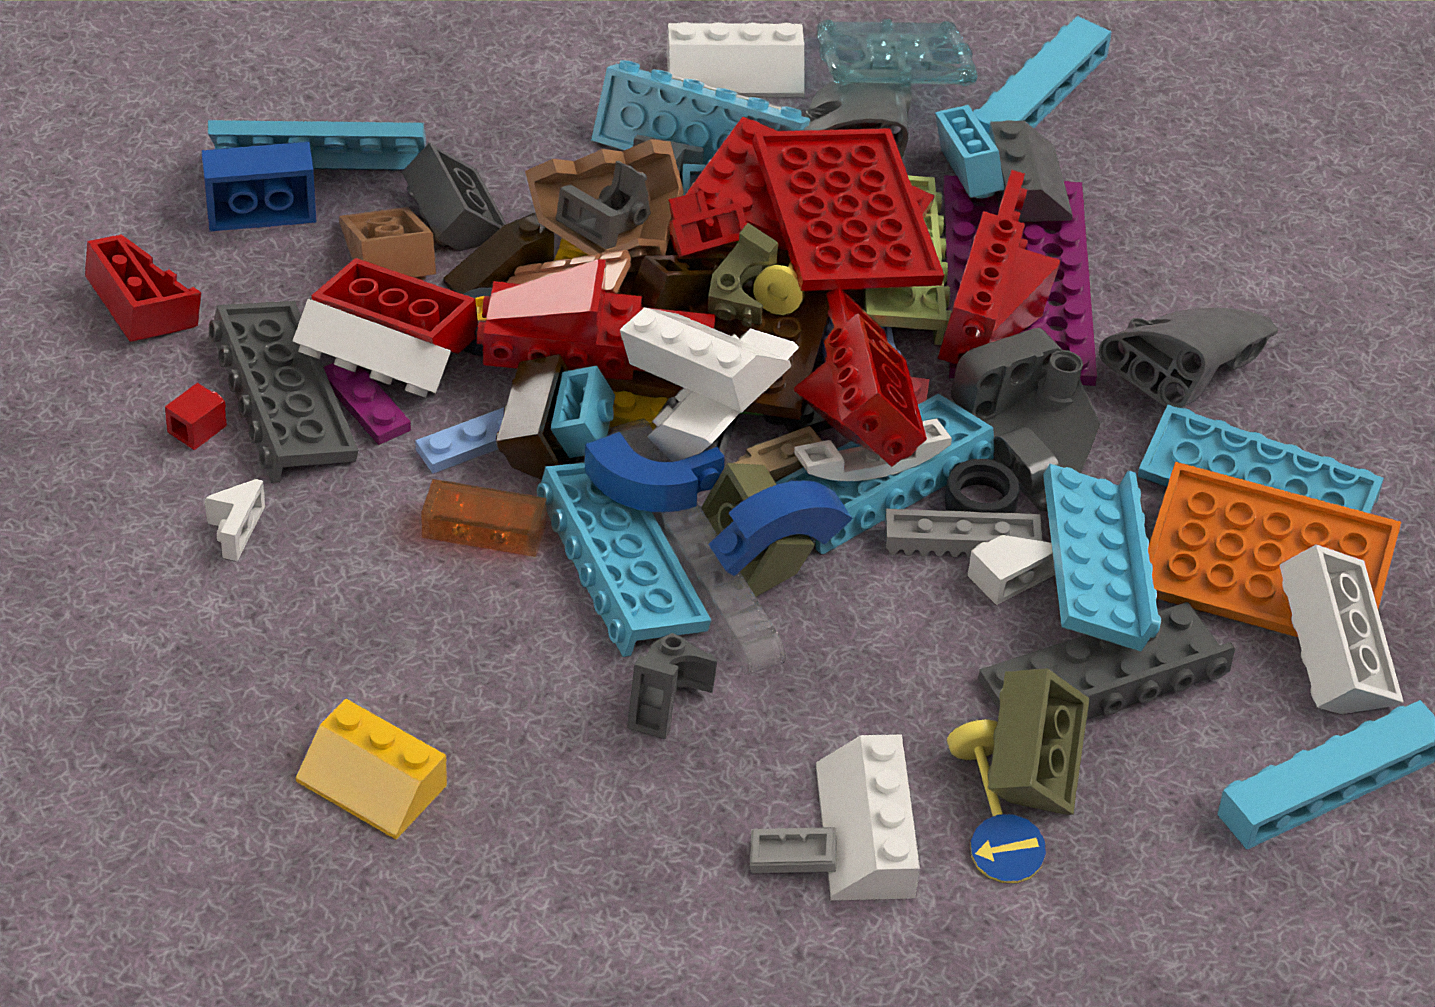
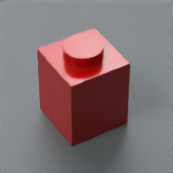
(196, 416)

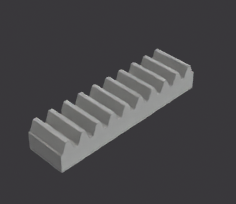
(953, 530)

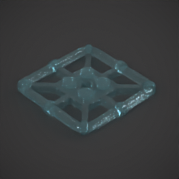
(894, 59)

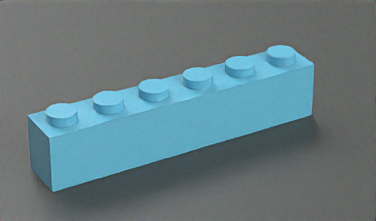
(1049, 75)
(1329, 775)

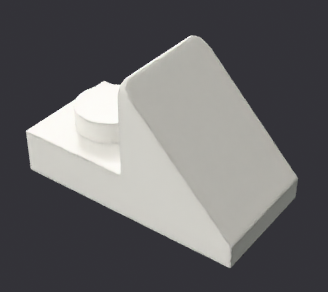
(236, 515)

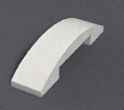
(860, 464)

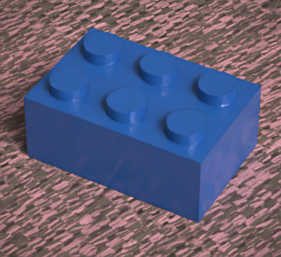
(259, 186)

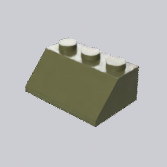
(779, 559)
(1038, 741)

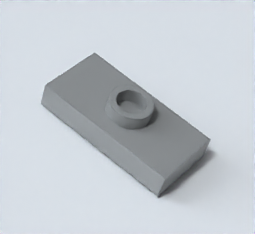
(793, 850)

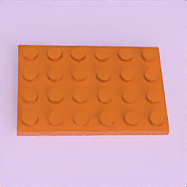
(1226, 537)

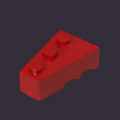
(138, 292)

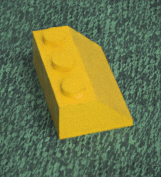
(372, 769)

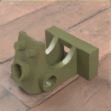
(742, 265)

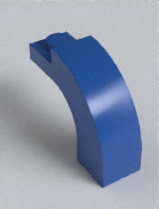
(649, 483)
(777, 513)

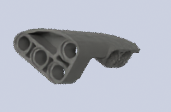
(862, 108)
(1170, 345)

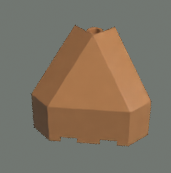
(596, 172)

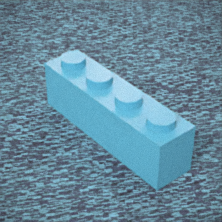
(970, 151)

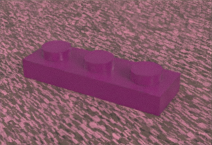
(367, 403)

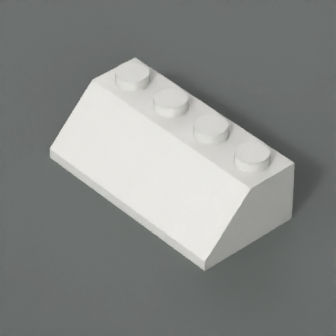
(739, 57)
(371, 346)
(700, 358)
(700, 420)
(1339, 631)
(869, 803)

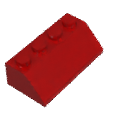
(402, 304)

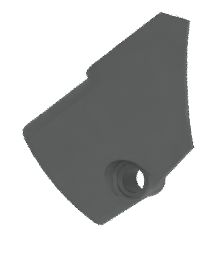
(1032, 402)

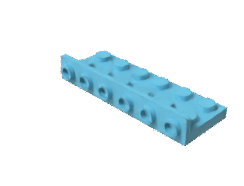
(677, 110)
(331, 143)
(1254, 458)
(870, 498)
(1101, 557)
(621, 561)

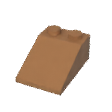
(391, 240)

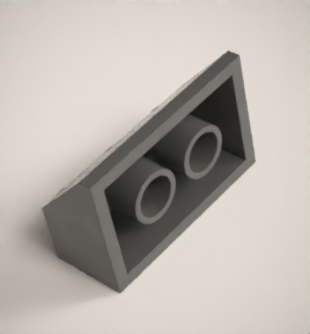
(1030, 153)
(452, 199)

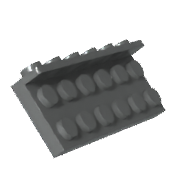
(278, 389)
(1123, 676)

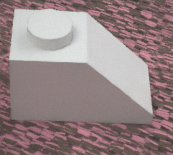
(1010, 566)

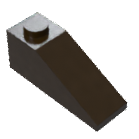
(496, 260)
(675, 281)

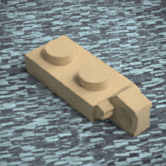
(779, 452)

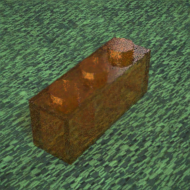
(483, 517)

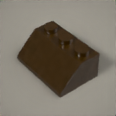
(528, 416)

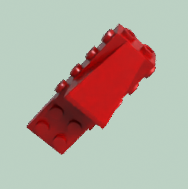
(1002, 281)
(565, 317)
(864, 385)

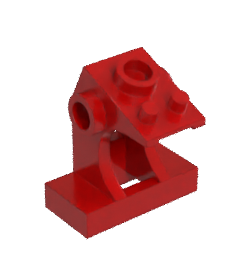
(696, 231)

